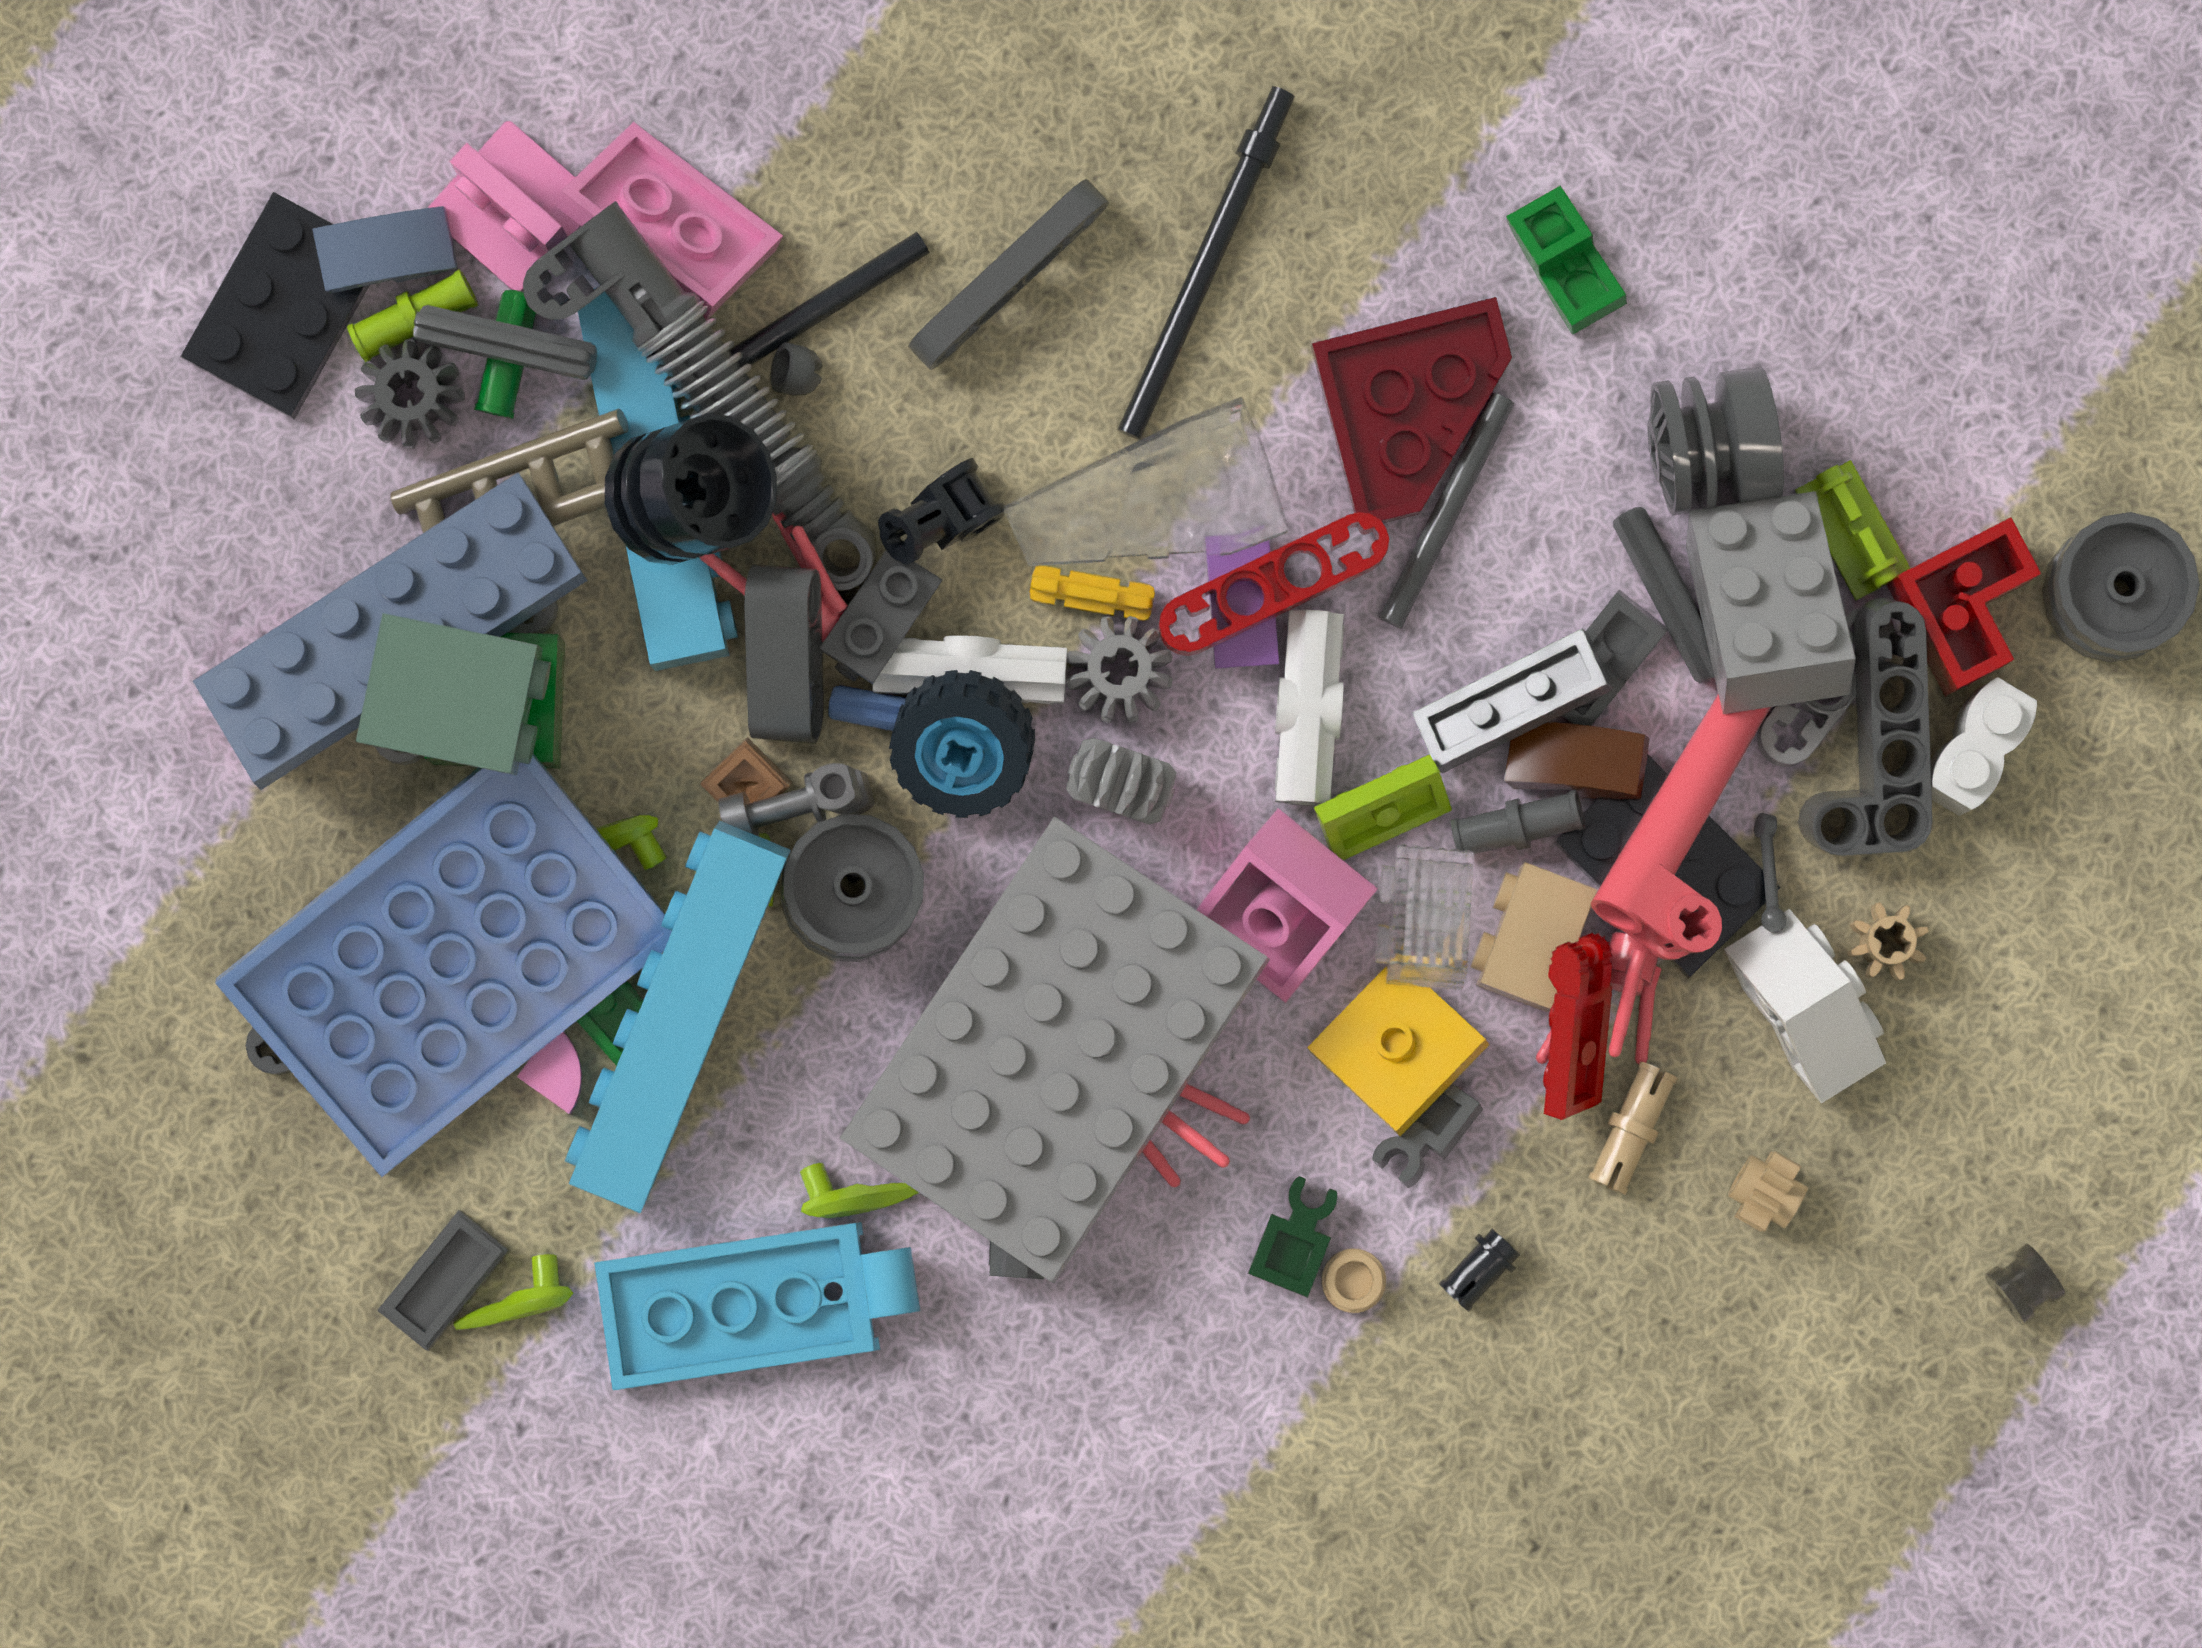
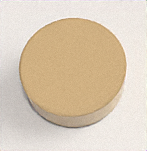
(1353, 1280)

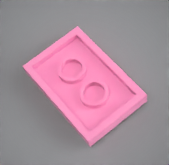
(685, 218)

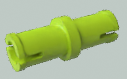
(396, 322)

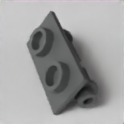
(879, 617)

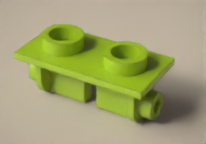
(1855, 530)

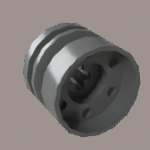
(1717, 440)

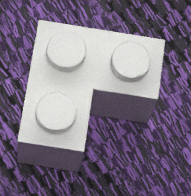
(1810, 1004)

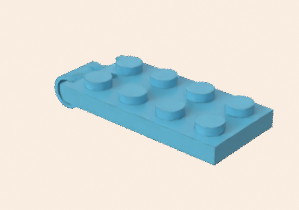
(748, 1304)

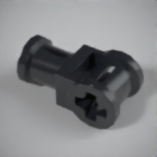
(945, 512)

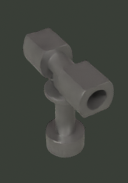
(828, 788)

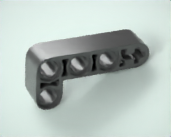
(1876, 729)

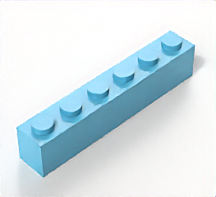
(674, 601)
(678, 1015)

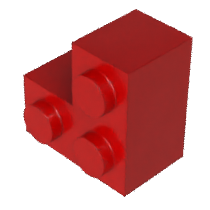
(1953, 599)

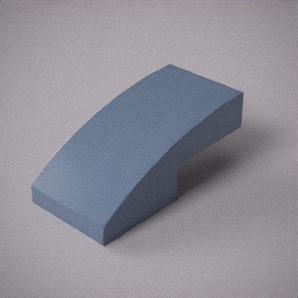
(385, 249)

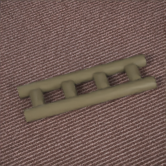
(535, 455)

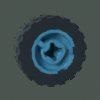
(962, 743)

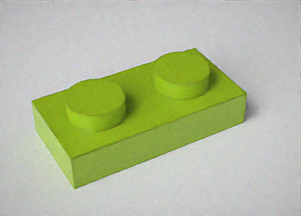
(1383, 808)

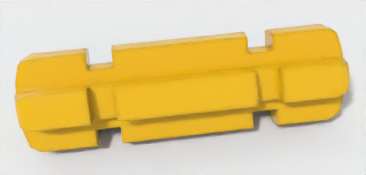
(1091, 592)

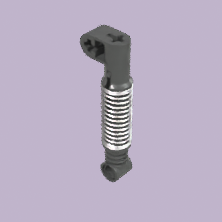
(673, 331)

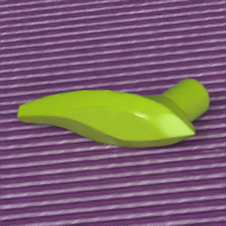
(637, 833)
(847, 1201)
(526, 1302)

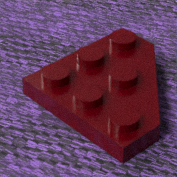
(1408, 400)

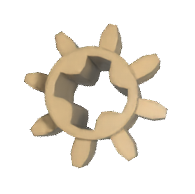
(1905, 936)
(1767, 1191)

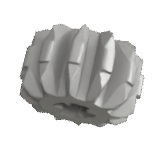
(1106, 652)
(1121, 781)

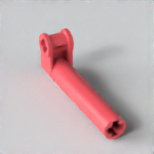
(1642, 887)

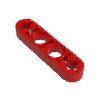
(1276, 589)

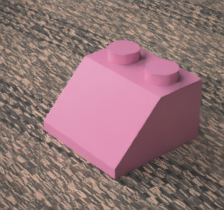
(1287, 900)

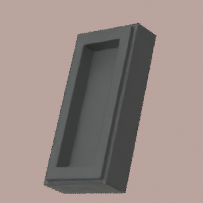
(443, 1280)

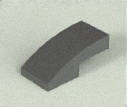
(1623, 640)

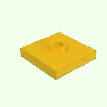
(1398, 1049)

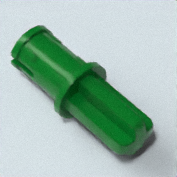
(502, 379)

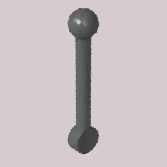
(1765, 828)

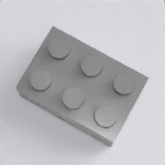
(1769, 603)

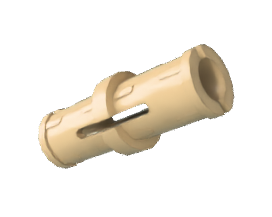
(1633, 1128)

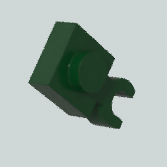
(1291, 1248)

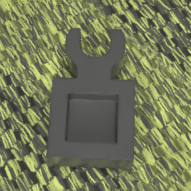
(1435, 1129)

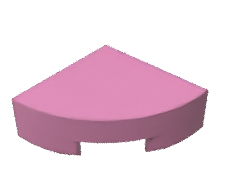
(556, 1073)

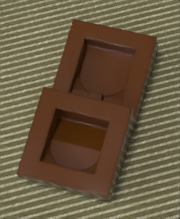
(1579, 758)

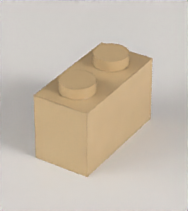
(1537, 916)

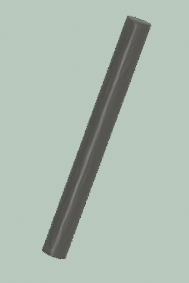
(1446, 510)

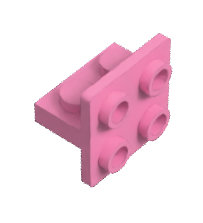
(506, 203)

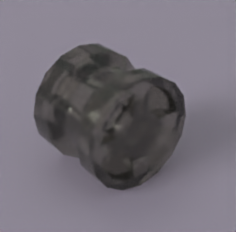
(2025, 1284)

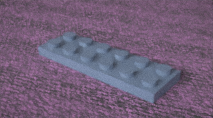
(311, 673)

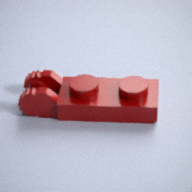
(1578, 1026)

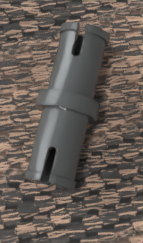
(1519, 823)

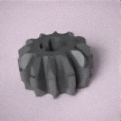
(431, 382)

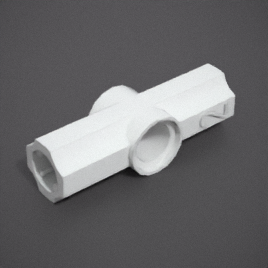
(1031, 671)
(1309, 707)

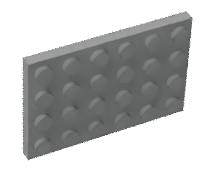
(1054, 1049)

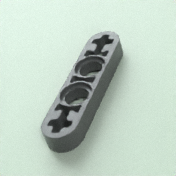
(1008, 274)

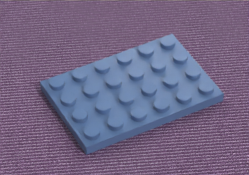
(447, 959)

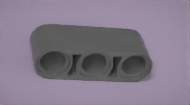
(784, 653)

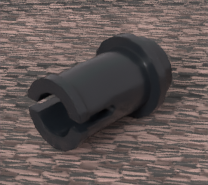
(1480, 1269)

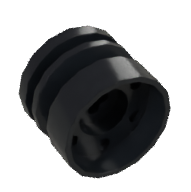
(691, 489)

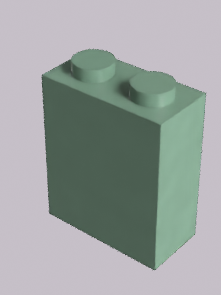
(452, 694)

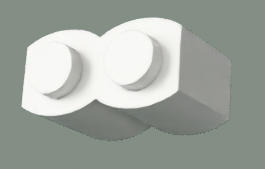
(1984, 731)

